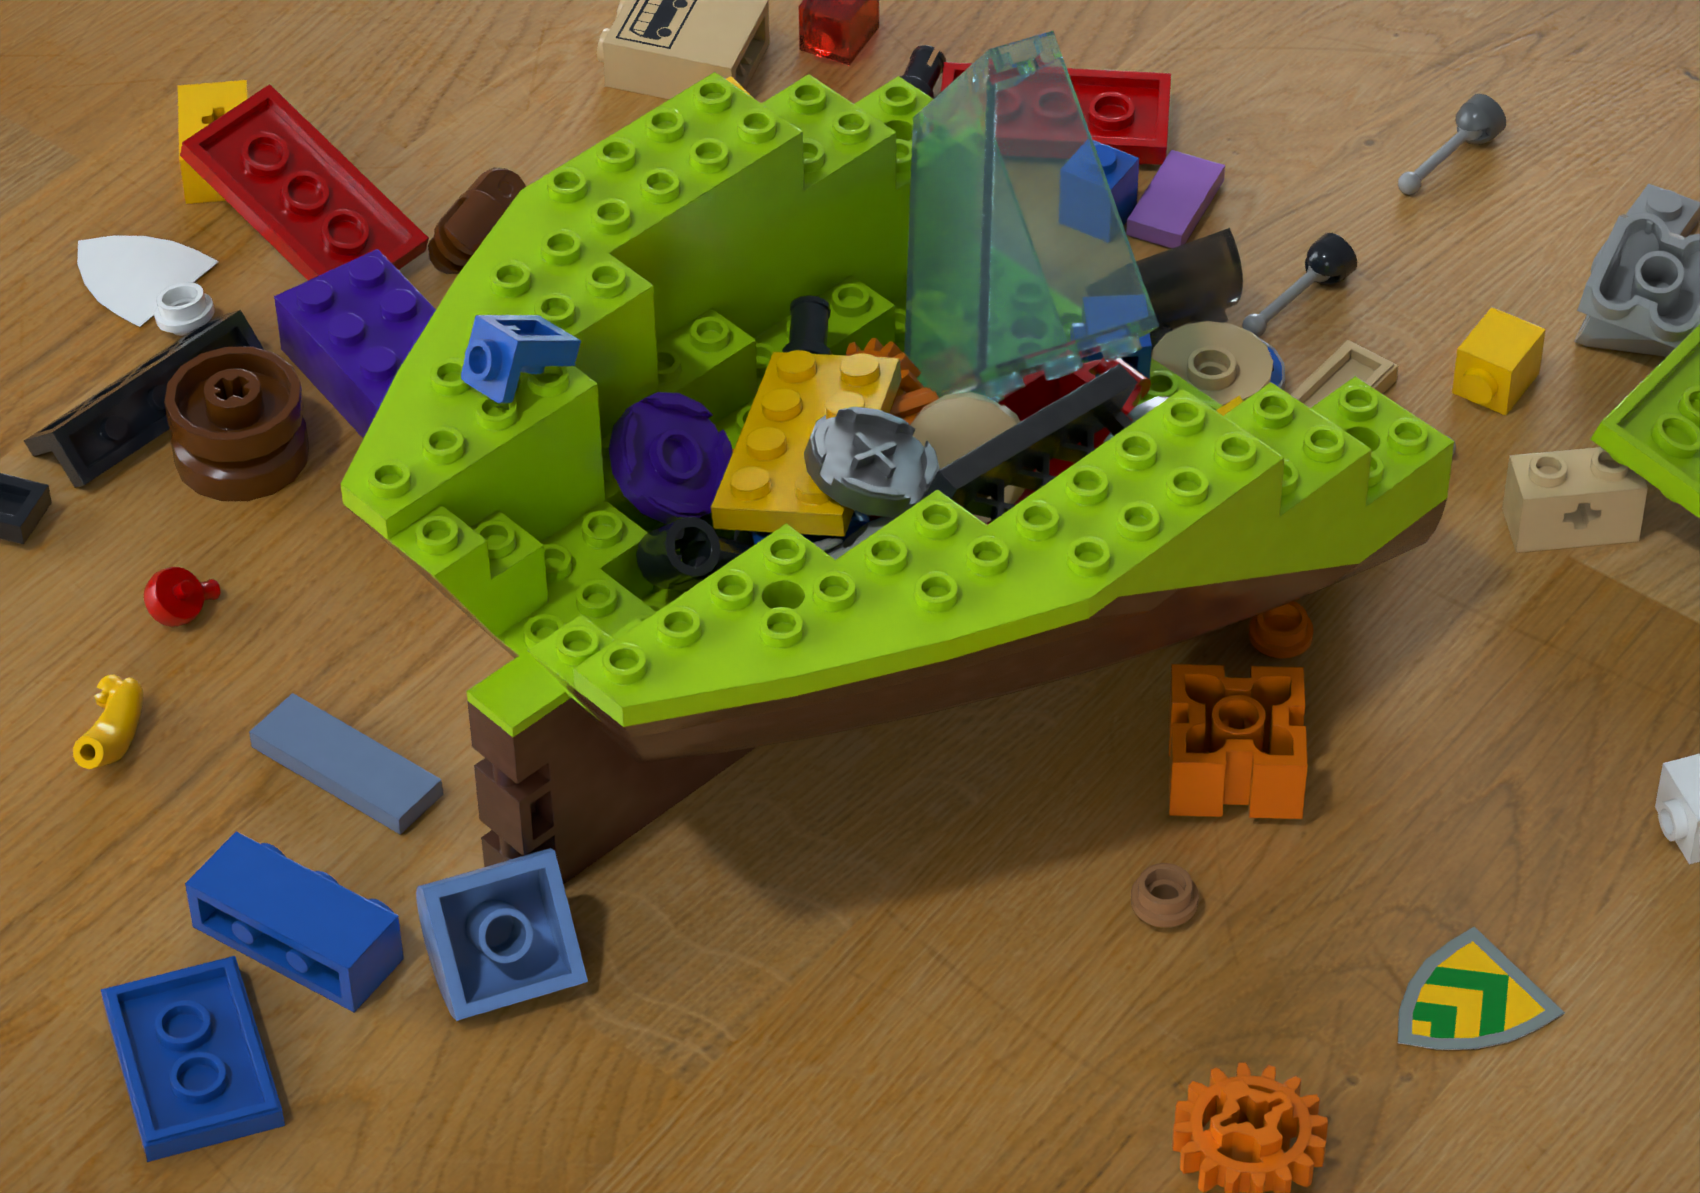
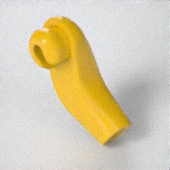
(116, 726)

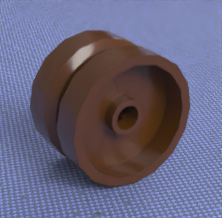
(237, 423)

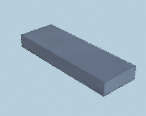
(346, 763)

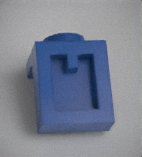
(510, 345)

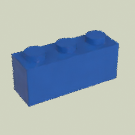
(295, 921)

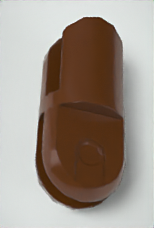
(472, 218)

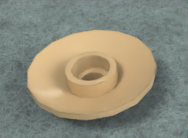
(1216, 359)

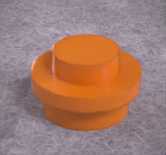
(1282, 631)

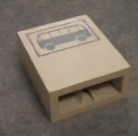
(676, 43)

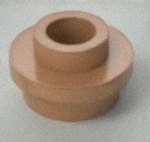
(1164, 895)

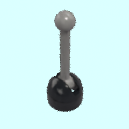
(1327, 263)

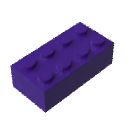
(352, 332)

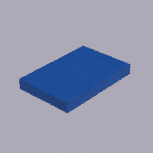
(192, 1058)

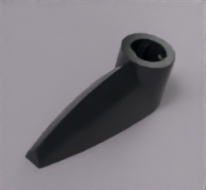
(699, 548)

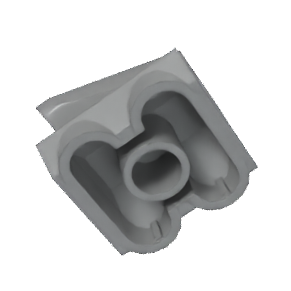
(1642, 289)

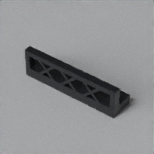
(133, 407)
(1034, 442)

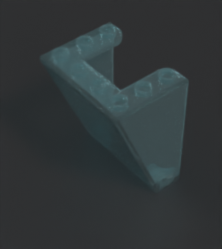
(1014, 232)

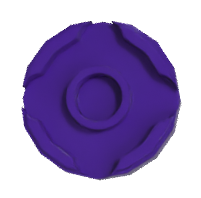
(669, 456)

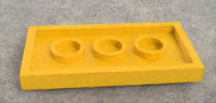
(767, 470)

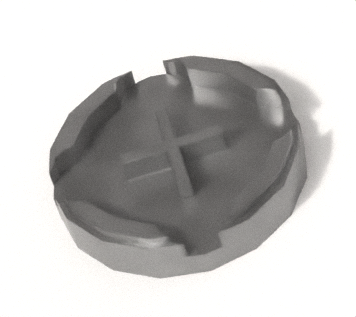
(870, 461)

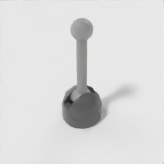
(1477, 123)

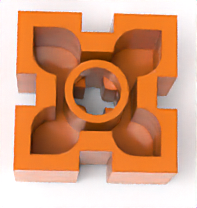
(1237, 741)

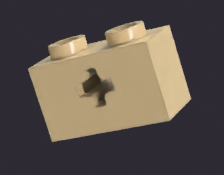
(1572, 500)

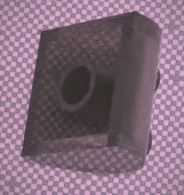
(1193, 282)

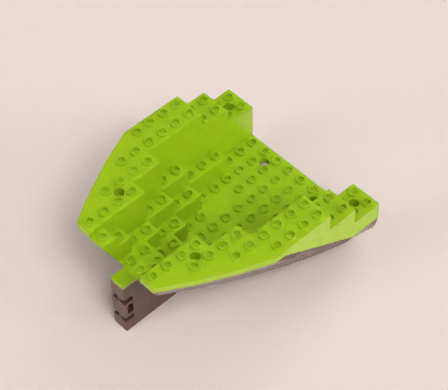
(680, 277)

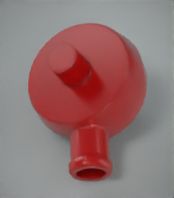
(177, 596)

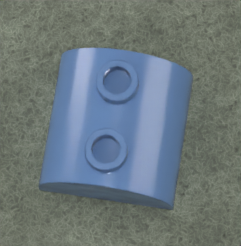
(500, 934)

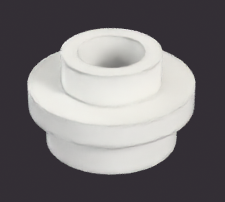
(183, 308)

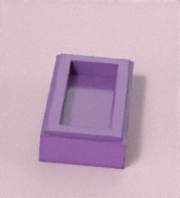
(1175, 200)

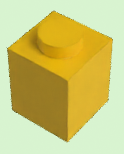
(1498, 361)

